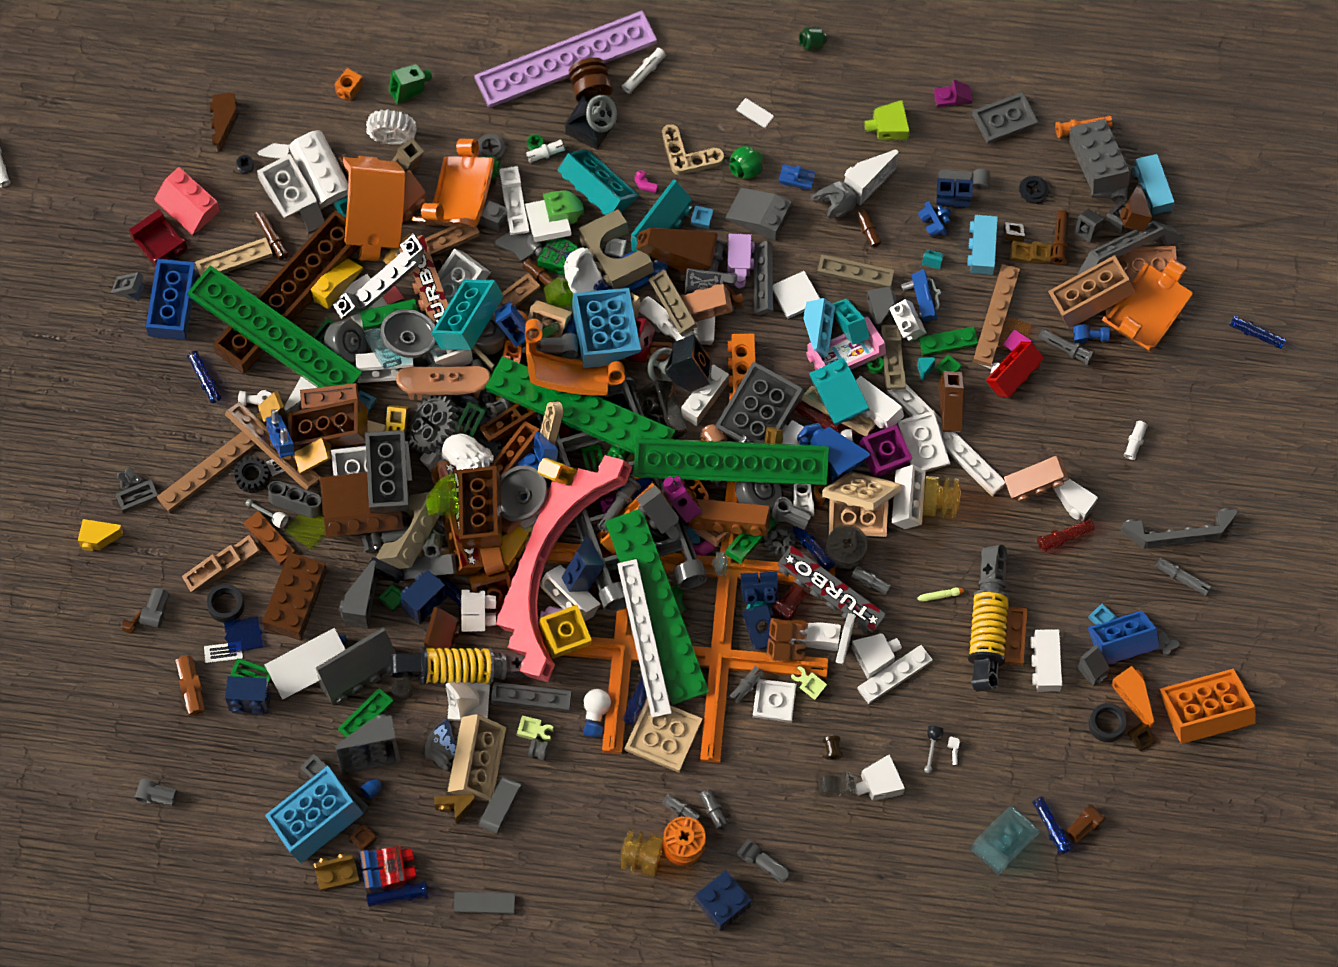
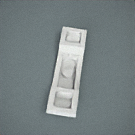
(514, 200)

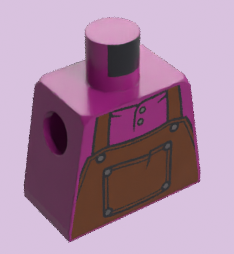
(676, 490)

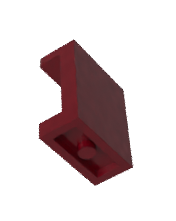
(157, 238)

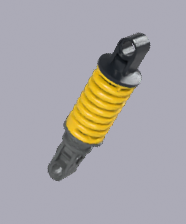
(989, 620)
(456, 665)

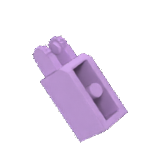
(739, 258)

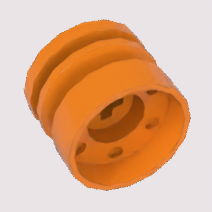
(681, 851)

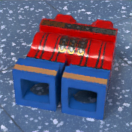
(386, 869)

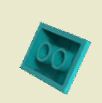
(839, 391)

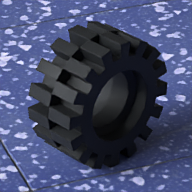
(252, 464)

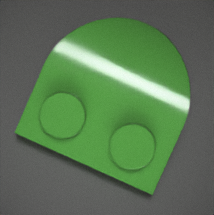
(562, 206)

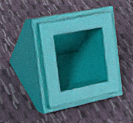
(932, 259)
(925, 366)

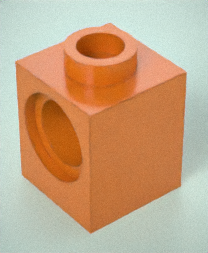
(348, 78)

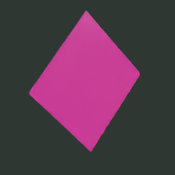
(1014, 339)

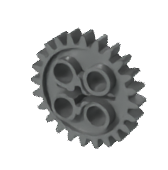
(439, 411)

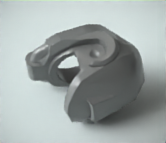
(841, 197)

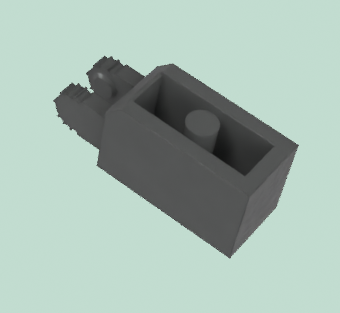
(660, 512)

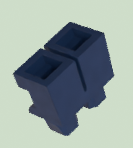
(954, 196)
(754, 592)

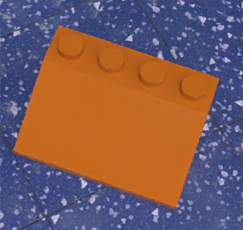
(1208, 706)

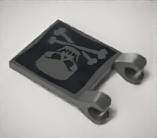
(704, 279)

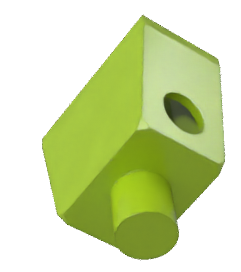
(889, 122)

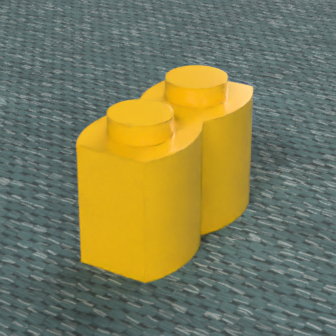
(556, 471)

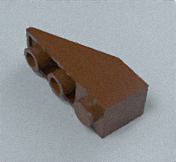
(225, 116)
(951, 401)

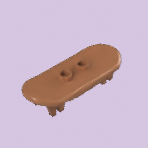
(442, 380)

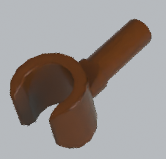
(129, 626)

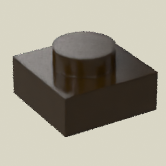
(1014, 231)

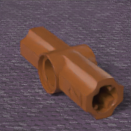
(190, 685)

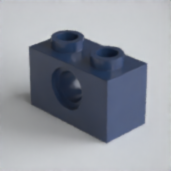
(752, 617)

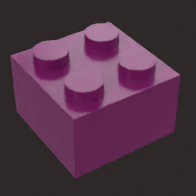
(886, 451)

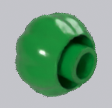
(746, 161)

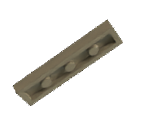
(855, 271)
(673, 303)

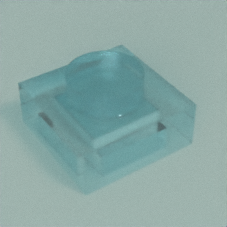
(720, 564)

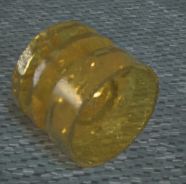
(941, 497)
(641, 853)

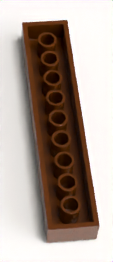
(291, 287)

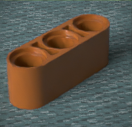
(492, 560)

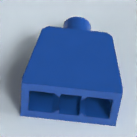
(509, 319)

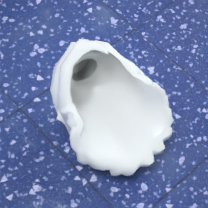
(581, 271)
(466, 452)

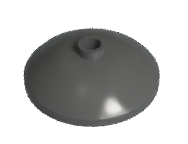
(407, 326)
(518, 484)

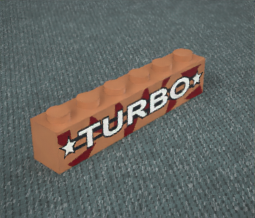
(428, 286)

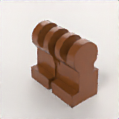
(780, 645)

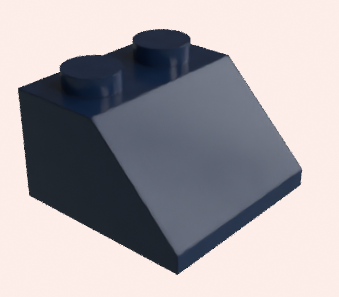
(583, 568)

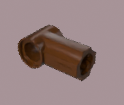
(1088, 820)

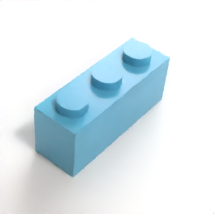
(1153, 183)
(982, 244)

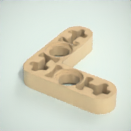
(686, 159)

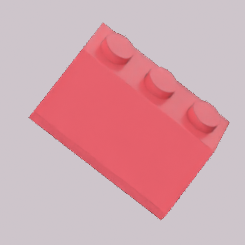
(186, 201)

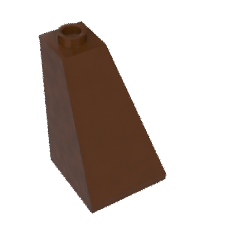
(679, 247)

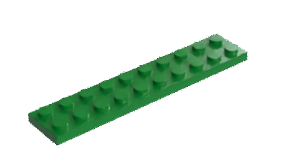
(271, 331)
(580, 411)
(731, 461)
(676, 654)

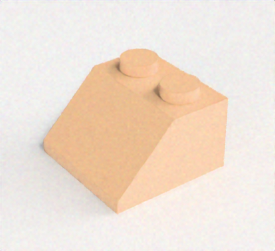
(549, 314)

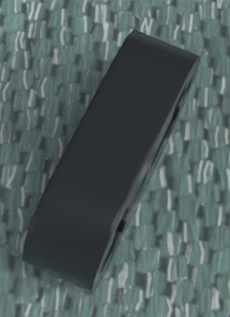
(387, 570)

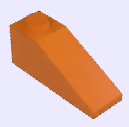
(1134, 693)

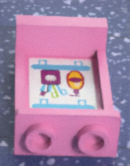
(853, 354)

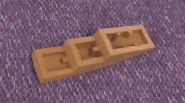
(221, 564)

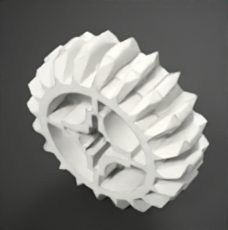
(391, 127)

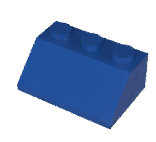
(1125, 637)

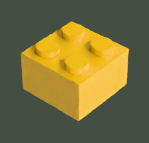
(564, 631)

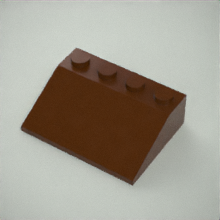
(347, 507)

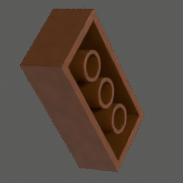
(337, 423)
(480, 507)
(294, 596)

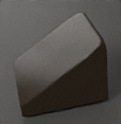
(1142, 736)

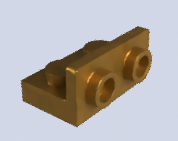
(336, 872)

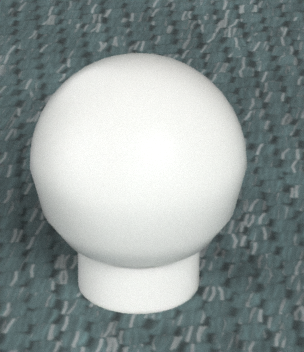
(596, 704)

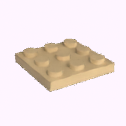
(861, 490)
(664, 737)

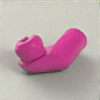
(643, 183)
(703, 548)

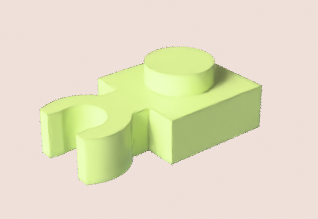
(810, 684)
(531, 728)

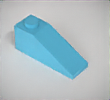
(819, 322)

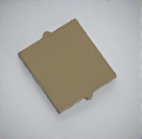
(484, 358)

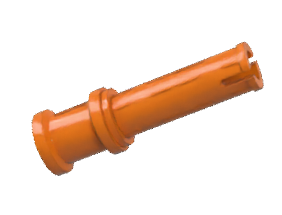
(1064, 128)

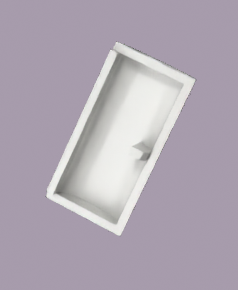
(319, 168)

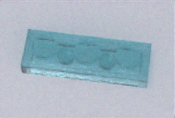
(384, 355)

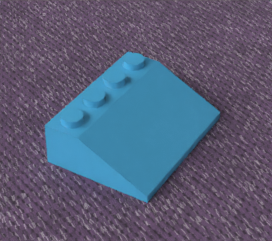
(605, 326)
(314, 814)

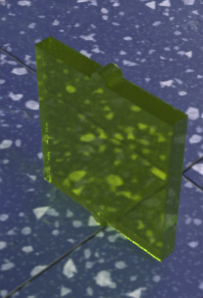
(306, 529)

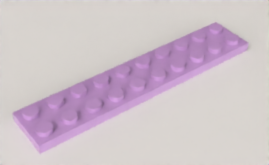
(553, 62)

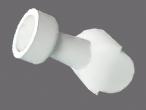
(244, 398)

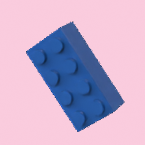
(169, 301)

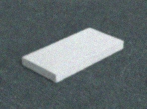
(297, 667)

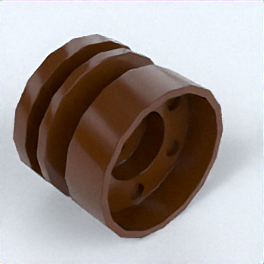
(590, 78)

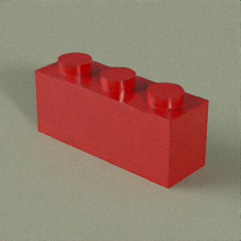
(1015, 369)

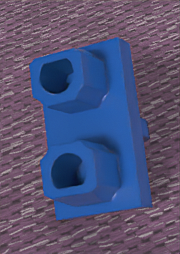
(796, 177)
(930, 213)

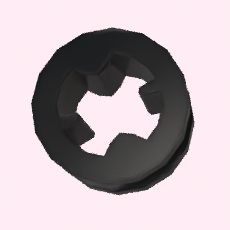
(245, 158)

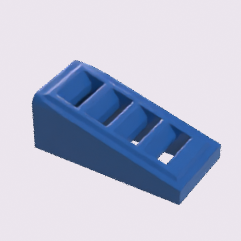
(544, 448)

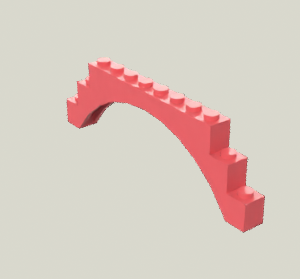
(560, 508)

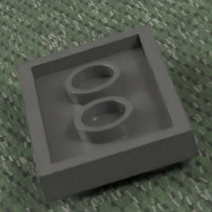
(1004, 118)

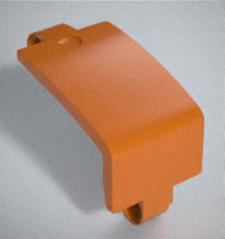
(460, 189)
(374, 205)
(1153, 307)
(567, 373)

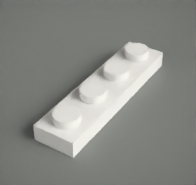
(895, 674)

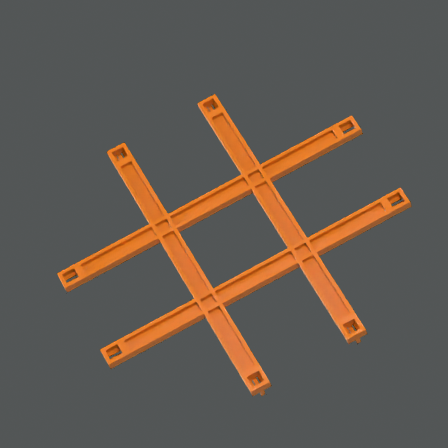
(717, 659)

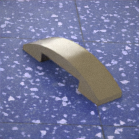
(893, 360)

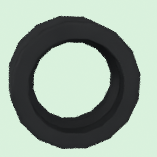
(223, 589)
(1111, 708)

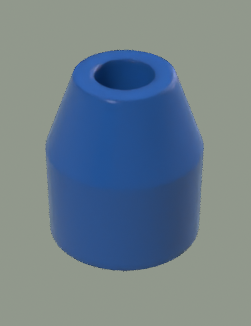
(592, 729)
(371, 788)

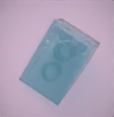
(1004, 840)

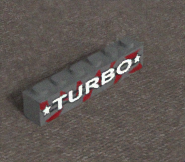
(831, 589)

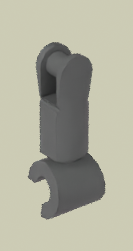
(980, 177)
(374, 541)
(750, 852)

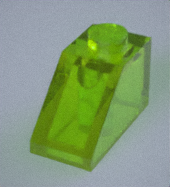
(558, 293)
(443, 497)

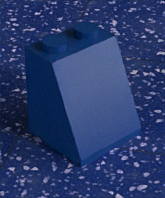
(842, 455)

